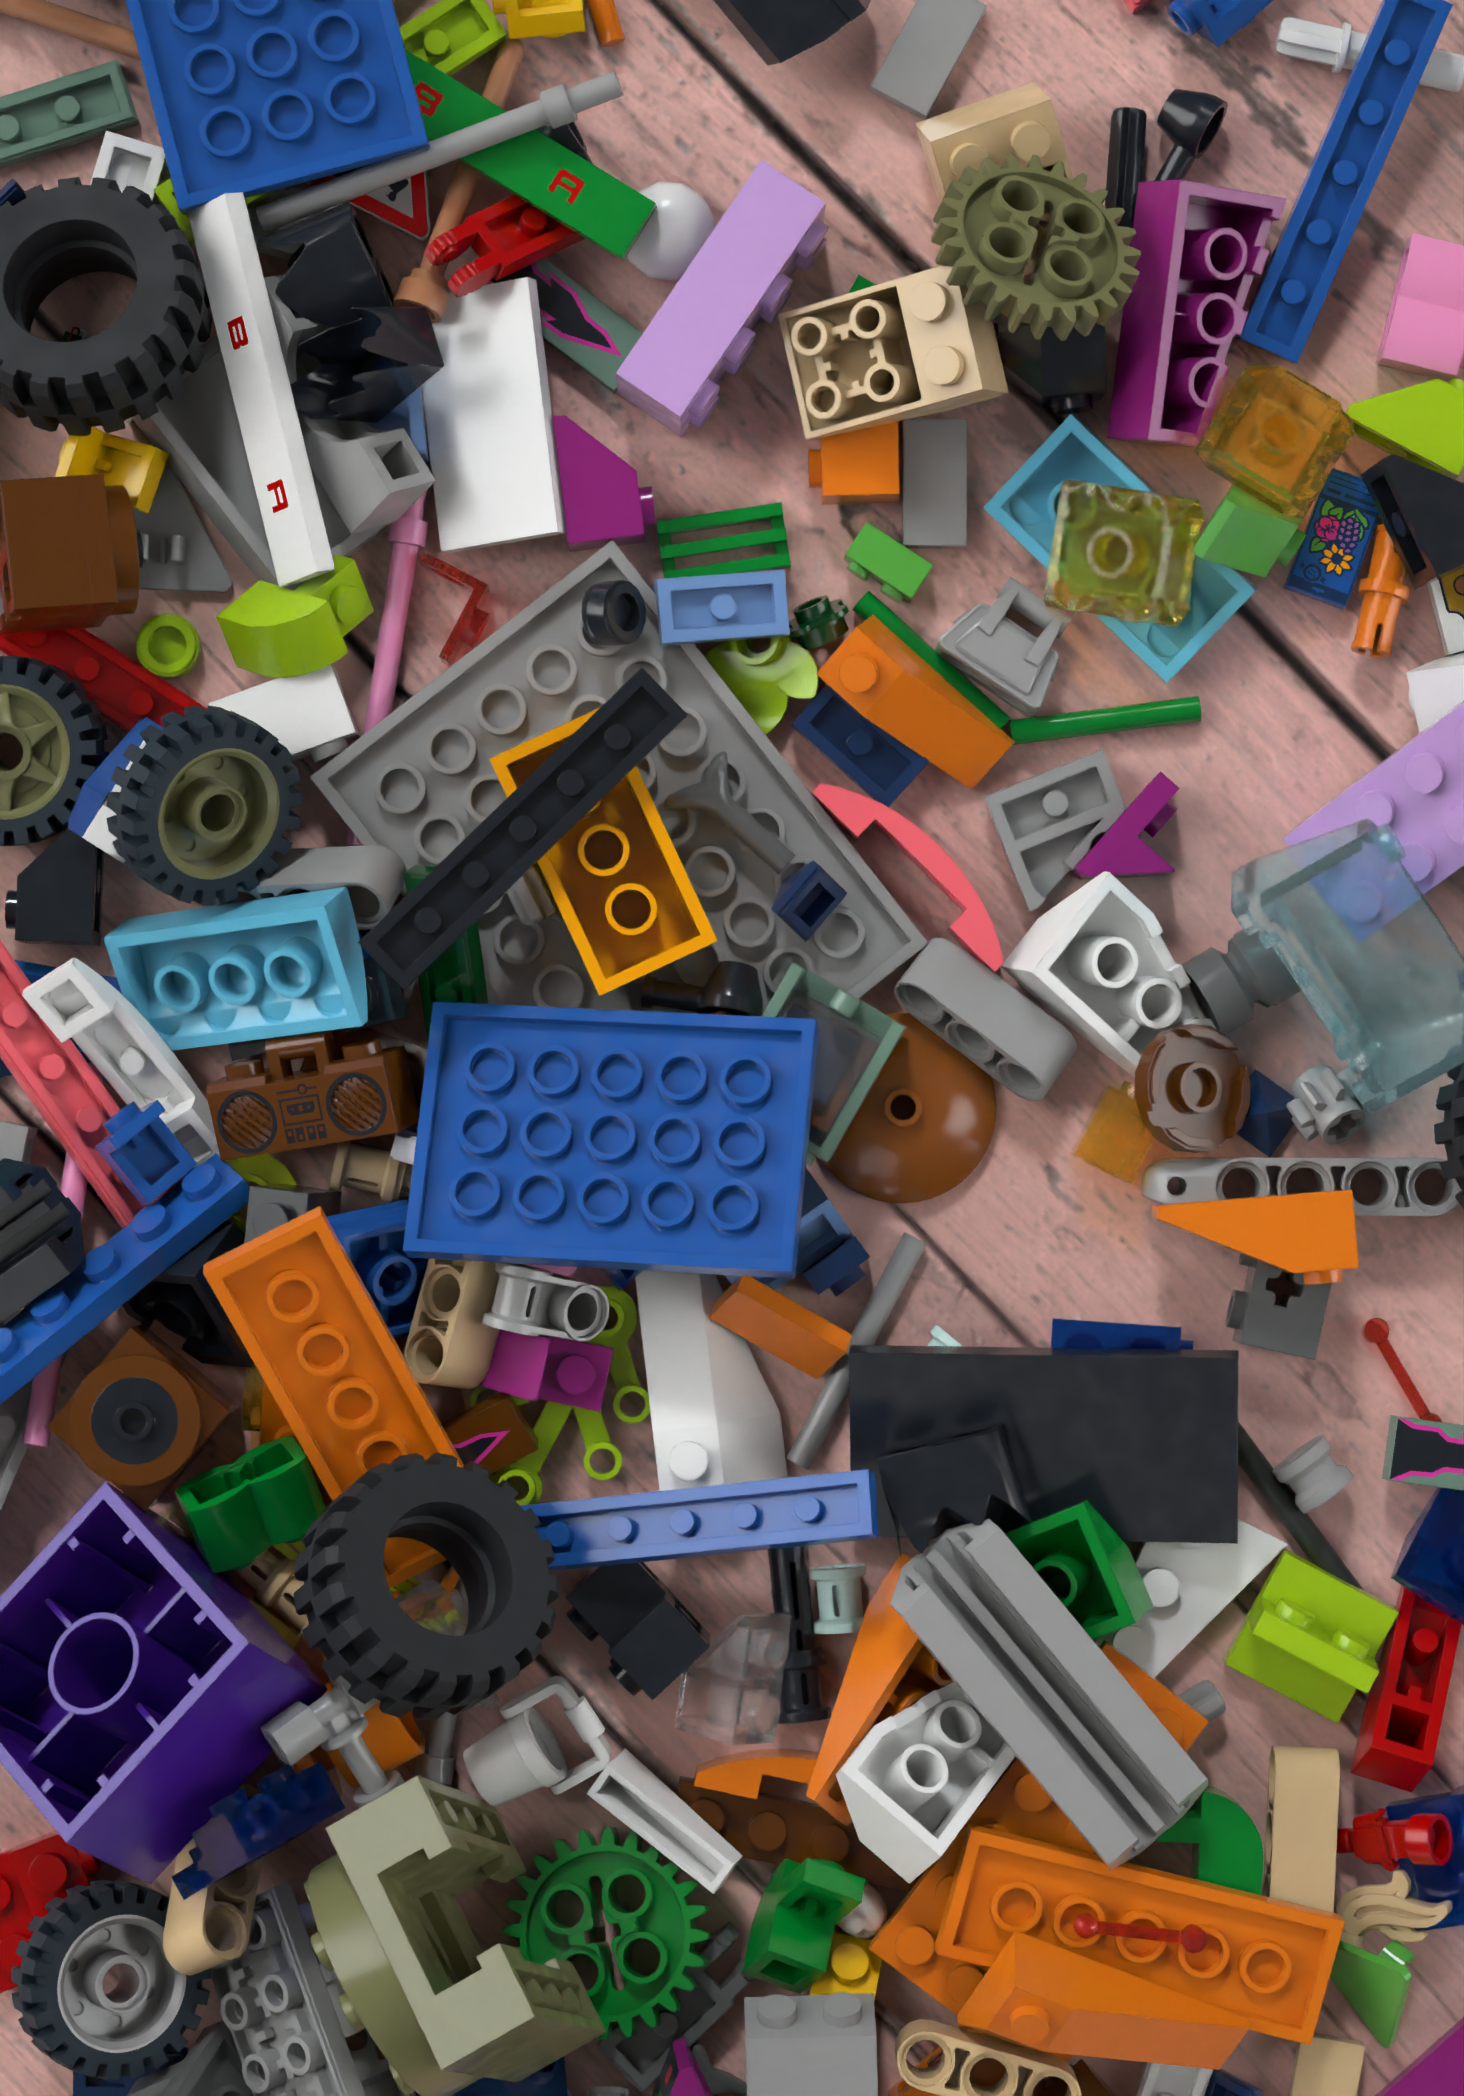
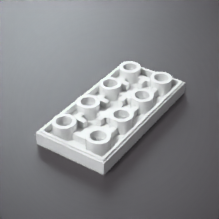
(492, 421)

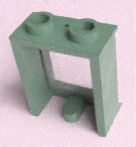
(850, 1051)

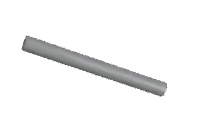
(864, 1333)

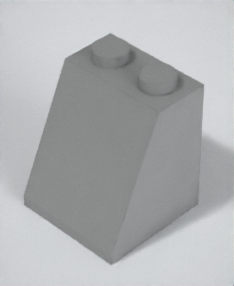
(811, 2045)

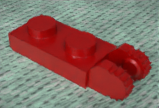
(505, 240)

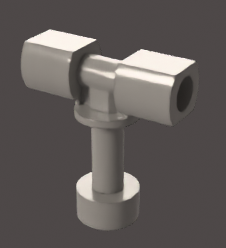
(332, 1723)

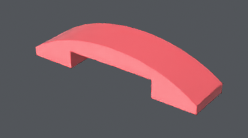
(858, 812)

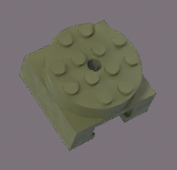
(411, 1958)

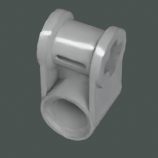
(546, 1304)

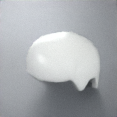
(673, 232)

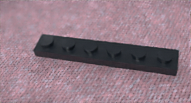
(523, 828)

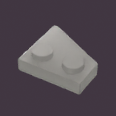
(1054, 821)

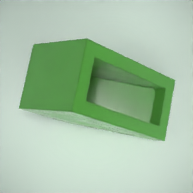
(1248, 535)

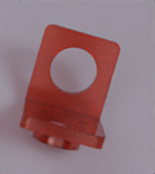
(473, 618)

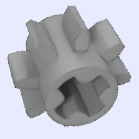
(1326, 1104)

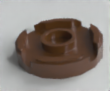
(1192, 1088)

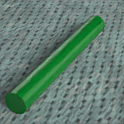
(871, 605)
(1105, 720)

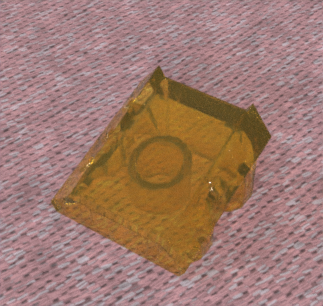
(1276, 438)
(1123, 553)

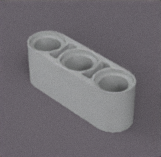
(368, 871)
(985, 1019)

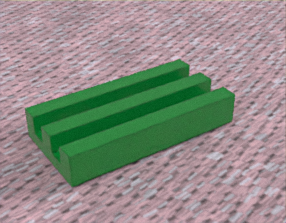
(721, 519)

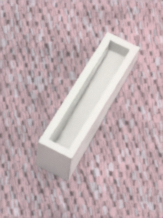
(664, 1820)

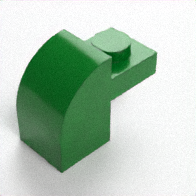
(1223, 1842)
(797, 1922)

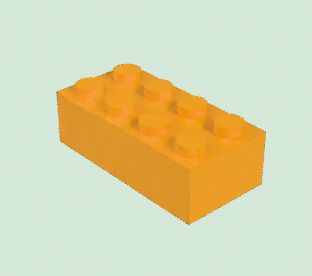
(615, 875)

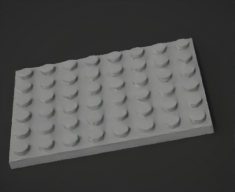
(429, 782)

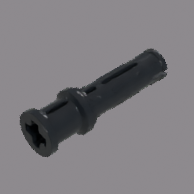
(802, 1683)

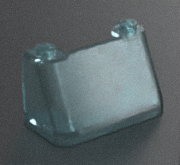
(1362, 954)

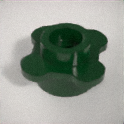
(818, 622)

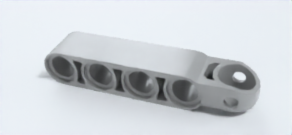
(1203, 1178)

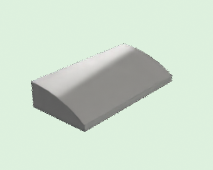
(212, 463)

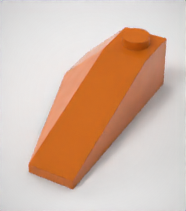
(883, 1677)
(1082, 2007)

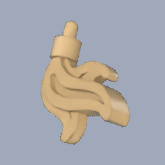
(1388, 1910)

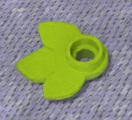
(766, 679)

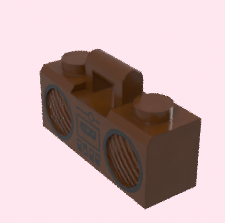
(285, 1110)

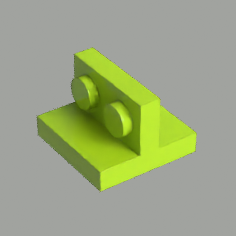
(1311, 1636)

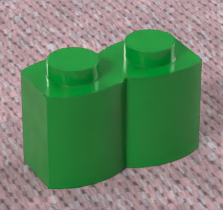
(251, 1504)

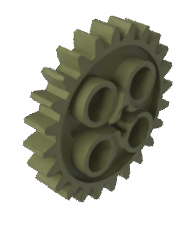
(990, 232)

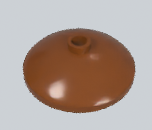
(941, 1140)

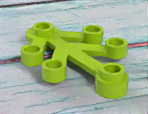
(589, 1421)

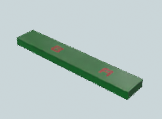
(536, 166)

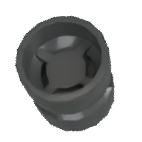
(1234, 981)

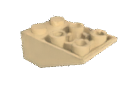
(1006, 123)
(890, 354)

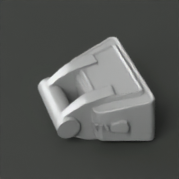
(1002, 653)

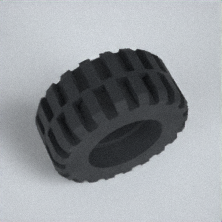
(137, 357)
(366, 1630)

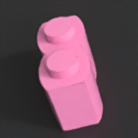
(1426, 311)

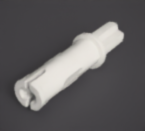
(1342, 46)

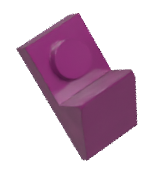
(1120, 848)
(550, 1369)

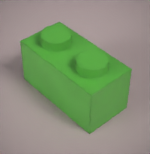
(888, 563)

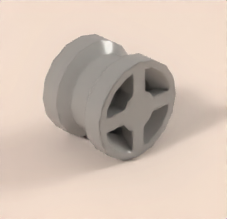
(1313, 1474)

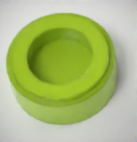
(168, 646)

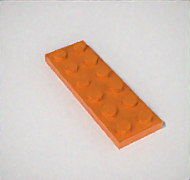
(329, 1362)
(1015, 1807)
(1260, 1956)

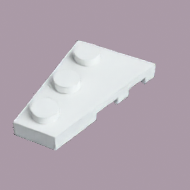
(1188, 1591)

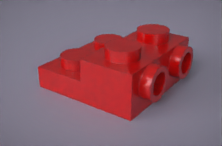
(28, 1881)

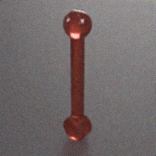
(1377, 1332)
(1191, 1936)

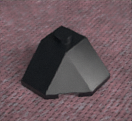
(1053, 370)
(189, 1307)

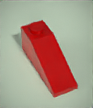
(1408, 1695)

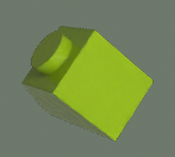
(1417, 424)

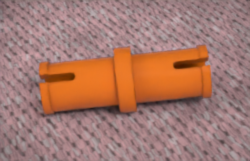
(1382, 598)

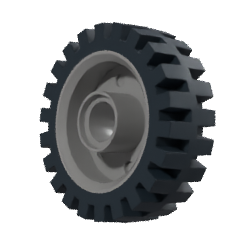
(65, 1975)

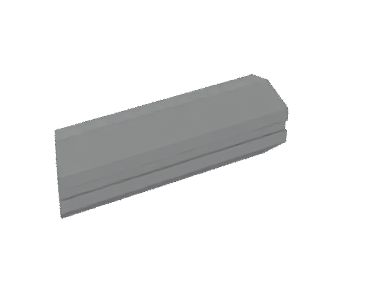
(1047, 1690)

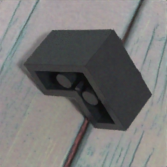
(642, 1623)

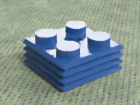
(375, 1247)

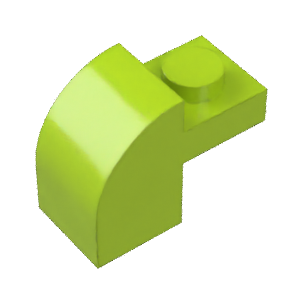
(296, 630)

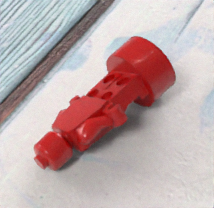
(1376, 1840)

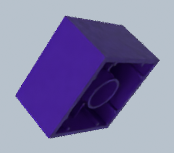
(135, 1684)

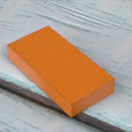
(780, 1326)

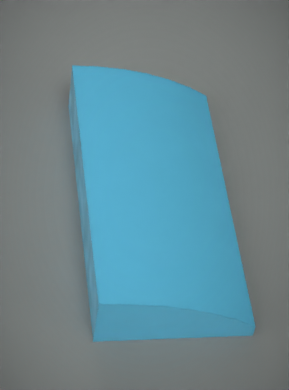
(1029, 513)
(244, 969)

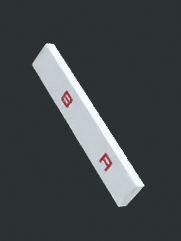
(261, 389)

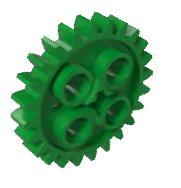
(663, 1918)

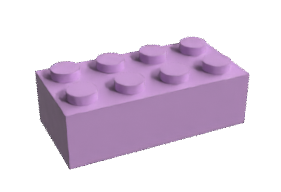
(722, 298)
(1417, 795)

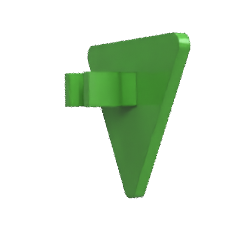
(1375, 1985)

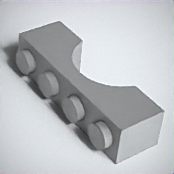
(363, 470)

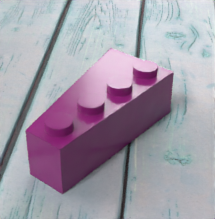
(1186, 306)

